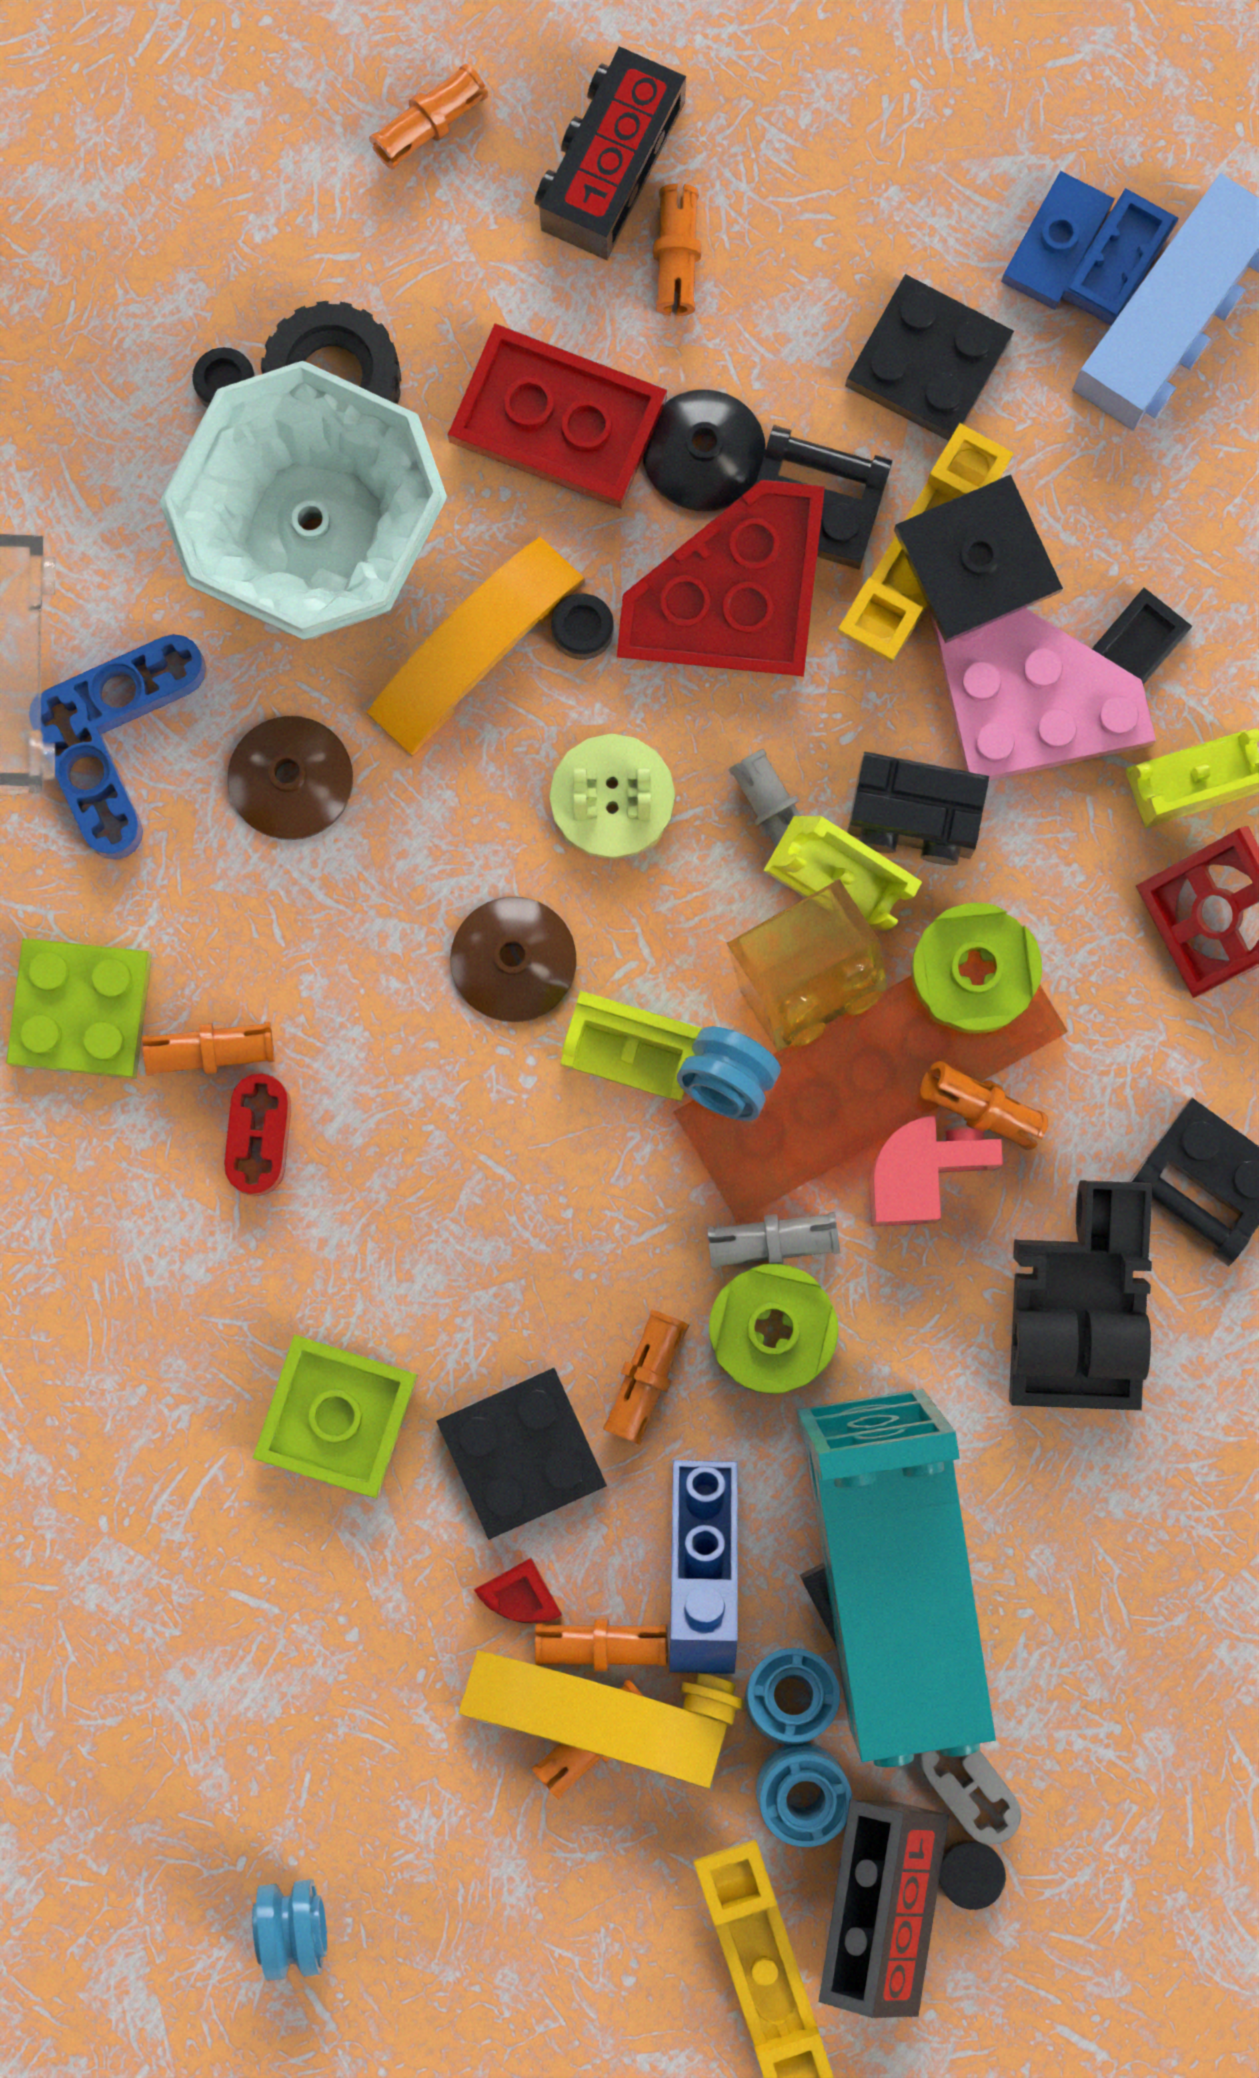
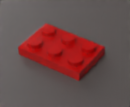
(557, 416)

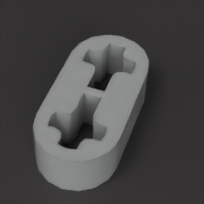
(961, 1804)

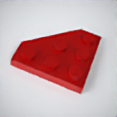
(734, 589)

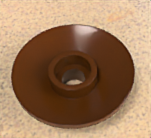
(297, 807)
(521, 990)

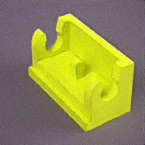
(1196, 778)
(820, 853)
(628, 1045)

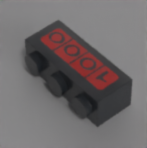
(610, 152)
(883, 1909)

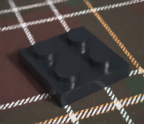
(929, 358)
(521, 1453)

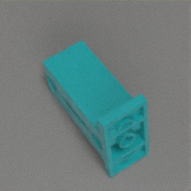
(898, 1576)

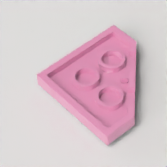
(1038, 698)

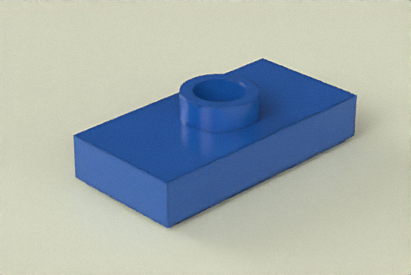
(1057, 239)
(1119, 257)

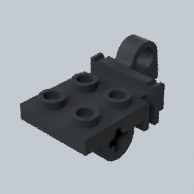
(1081, 1313)

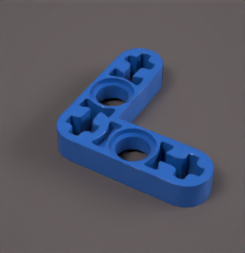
(96, 718)

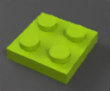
(79, 1008)
(335, 1416)

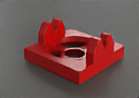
(1162, 900)

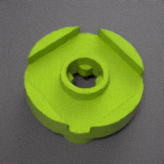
(999, 940)
(804, 1308)

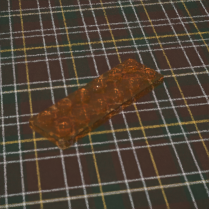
(852, 1091)

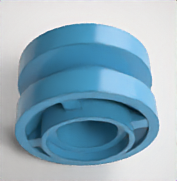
(729, 1073)
(822, 1688)
(809, 1824)
(289, 1930)

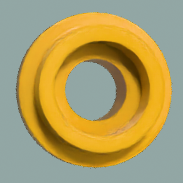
(712, 1698)

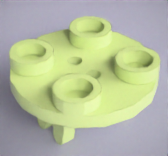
(642, 796)

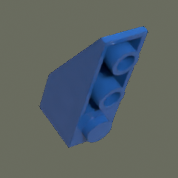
(704, 1567)

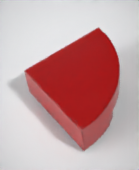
(520, 1595)

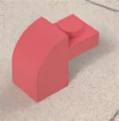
(908, 1165)

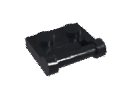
(844, 519)
(1218, 1162)

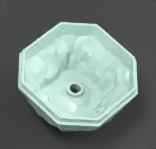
(294, 452)

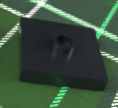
(978, 558)

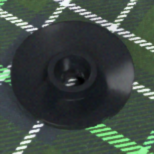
(705, 478)

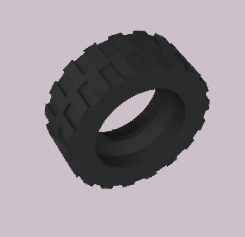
(339, 327)

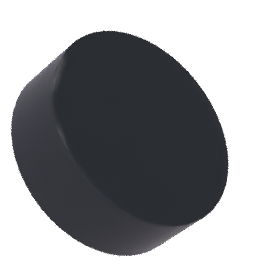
(219, 369)
(582, 626)
(972, 1874)

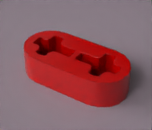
(242, 1132)

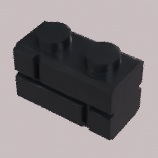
(917, 808)

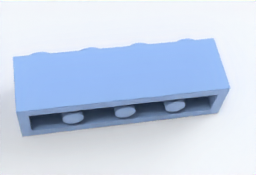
(1174, 306)

